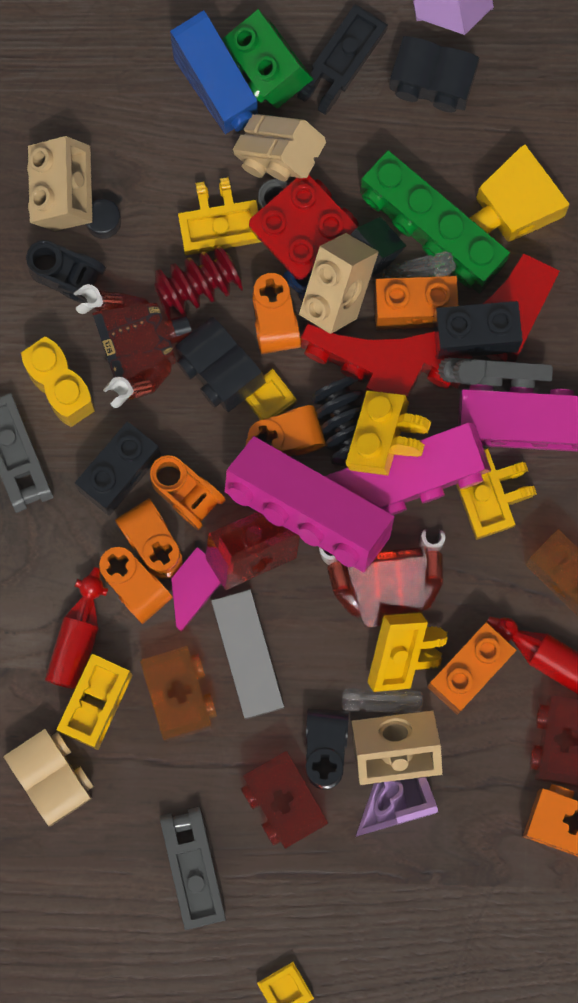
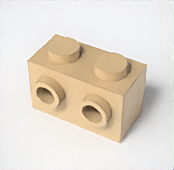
(59, 183)

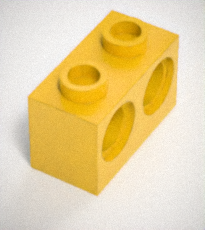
(94, 701)

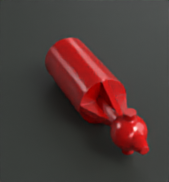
(76, 634)
(542, 652)

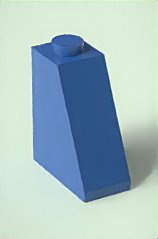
(213, 73)

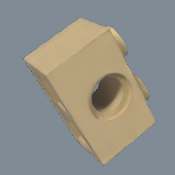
(338, 283)
(397, 747)

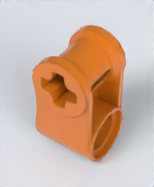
(275, 321)
(292, 432)
(186, 492)
(149, 535)
(137, 588)

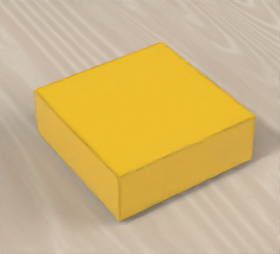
(271, 398)
(285, 986)

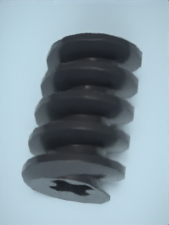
(341, 413)

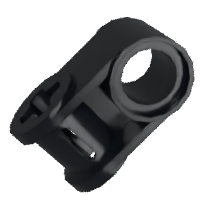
(66, 272)
(326, 740)

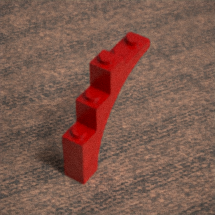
(397, 363)

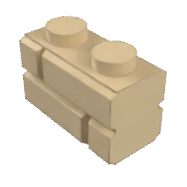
(278, 147)

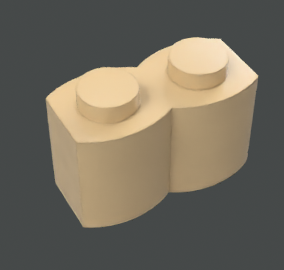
(49, 777)

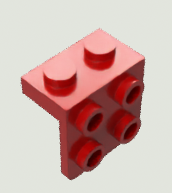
(301, 222)

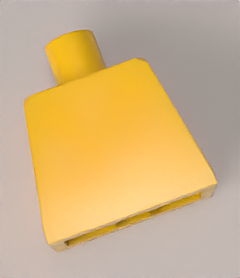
(519, 198)

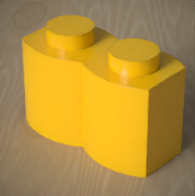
(62, 386)

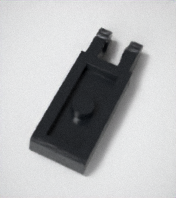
(344, 55)

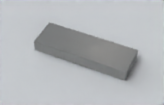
(247, 654)

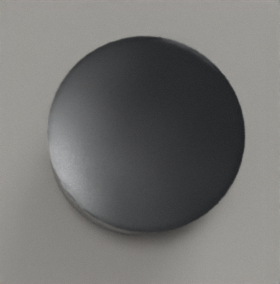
(105, 219)

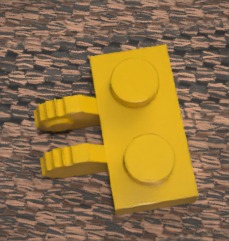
(218, 225)
(379, 430)
(488, 505)
(402, 648)

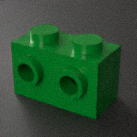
(267, 60)

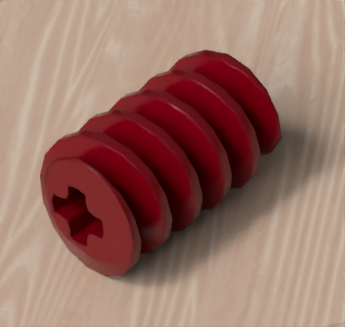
(196, 281)

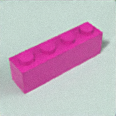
(521, 417)
(446, 460)
(308, 504)

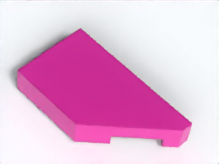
(192, 587)

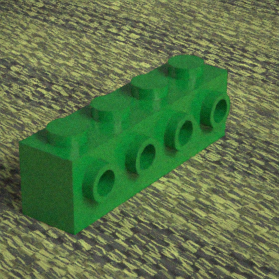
(433, 221)

